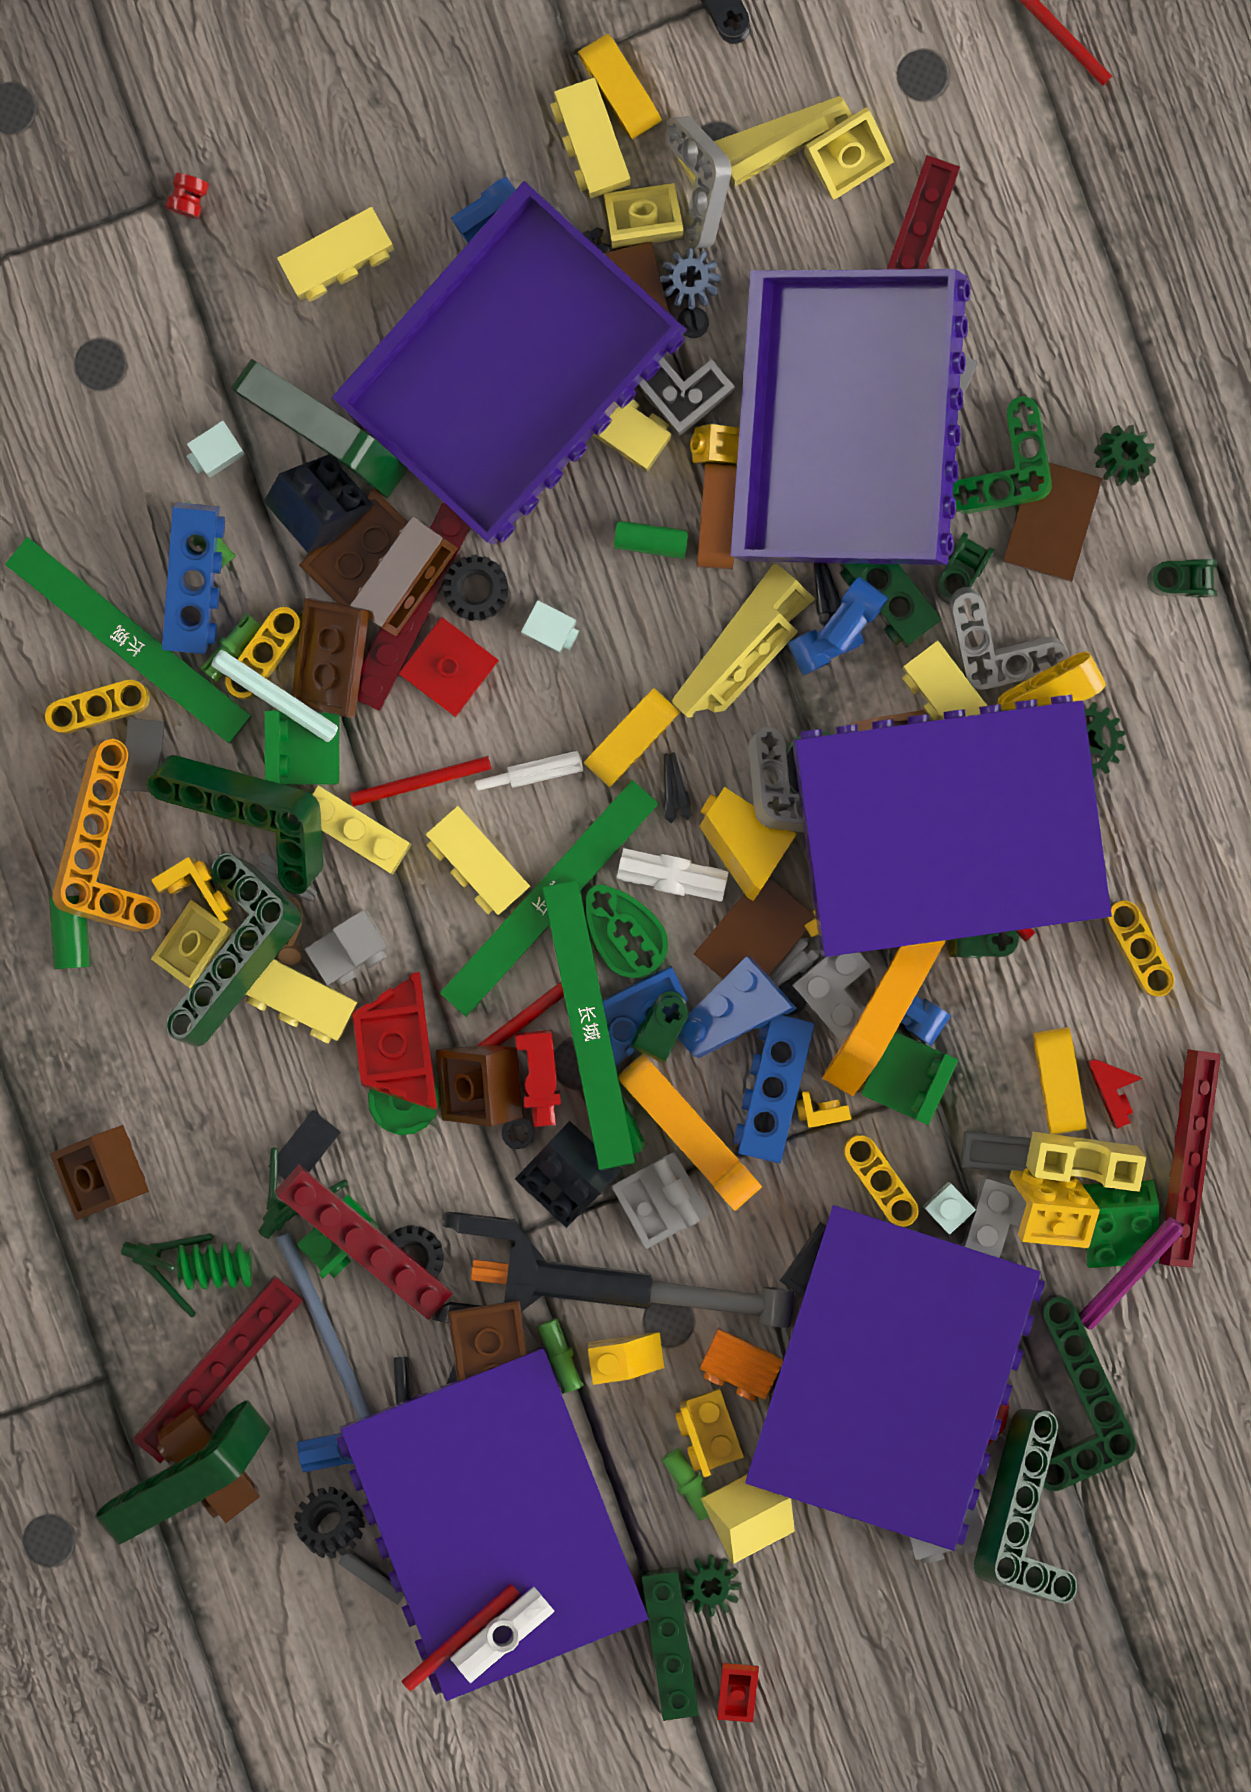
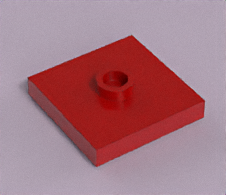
(448, 667)

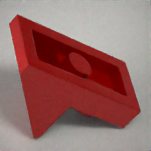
(1108, 1080)
(737, 1692)

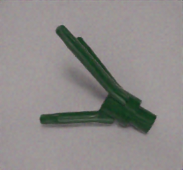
(278, 1211)
(149, 1258)

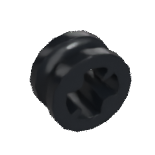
(517, 1144)

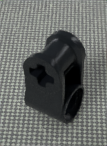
(721, 12)

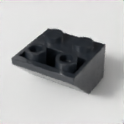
(317, 502)
(566, 1175)

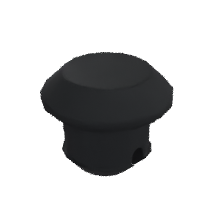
(694, 321)

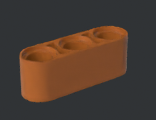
(717, 517)

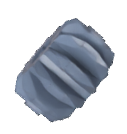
(680, 270)

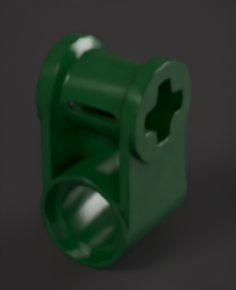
(965, 564)
(1191, 578)
(981, 946)
(659, 1032)

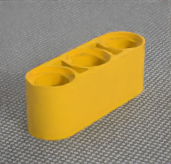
(619, 86)
(267, 635)
(1073, 676)
(80, 703)
(632, 737)
(1152, 961)
(1059, 1080)
(896, 1189)

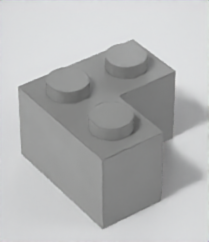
(685, 402)
(347, 948)
(825, 993)
(996, 1208)

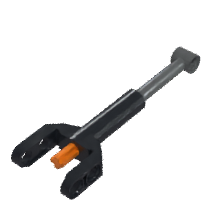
(532, 1277)

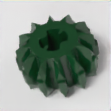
(1110, 456)
(714, 1597)

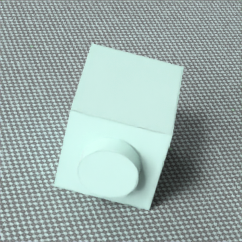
(214, 450)
(550, 628)
(949, 1208)

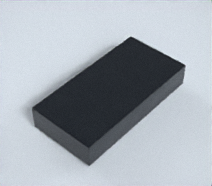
(306, 1144)
(800, 1269)

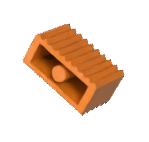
(741, 1365)

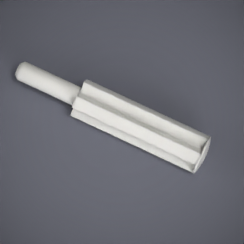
(535, 771)

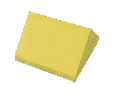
(848, 154)
(643, 215)
(192, 943)
(748, 1517)

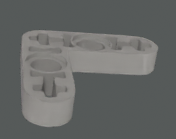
(711, 182)
(996, 659)
(768, 794)

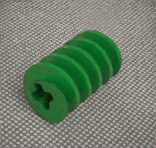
(214, 1266)

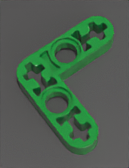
(1024, 466)

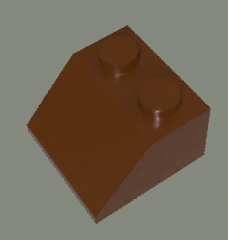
(479, 1084)
(99, 1172)

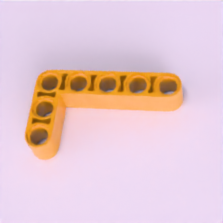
(94, 845)
(881, 1016)
(689, 1132)

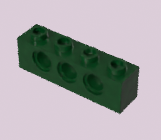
(920, 616)
(670, 1643)

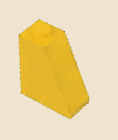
(742, 841)
(625, 1357)

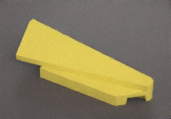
(778, 139)
(746, 644)

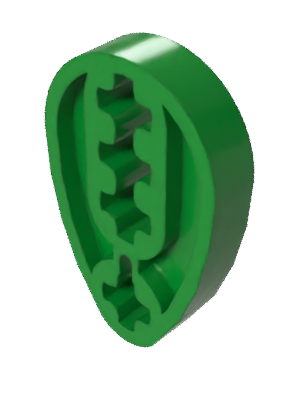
(612, 948)

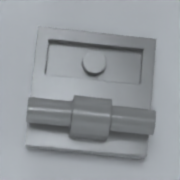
(660, 1200)

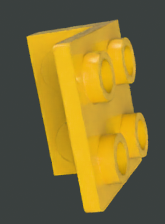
(177, 879)
(1055, 1211)
(710, 1431)

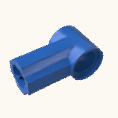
(476, 215)
(858, 607)
(814, 651)
(925, 1020)
(321, 1453)

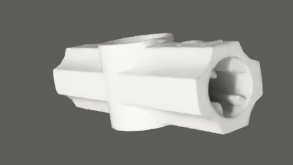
(672, 875)
(483, 1651)

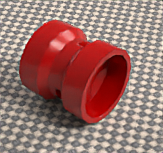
(187, 195)

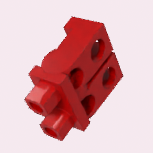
(542, 1076)

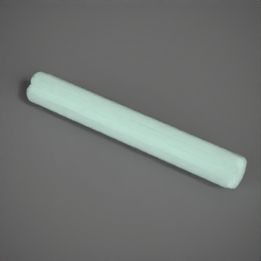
(274, 695)

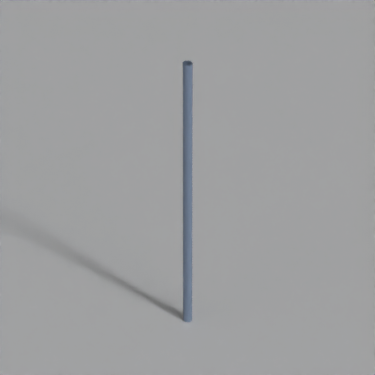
(324, 1325)

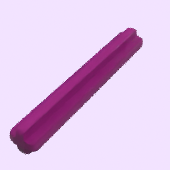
(1130, 1273)

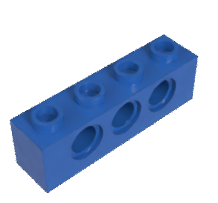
(179, 632)
(771, 1144)

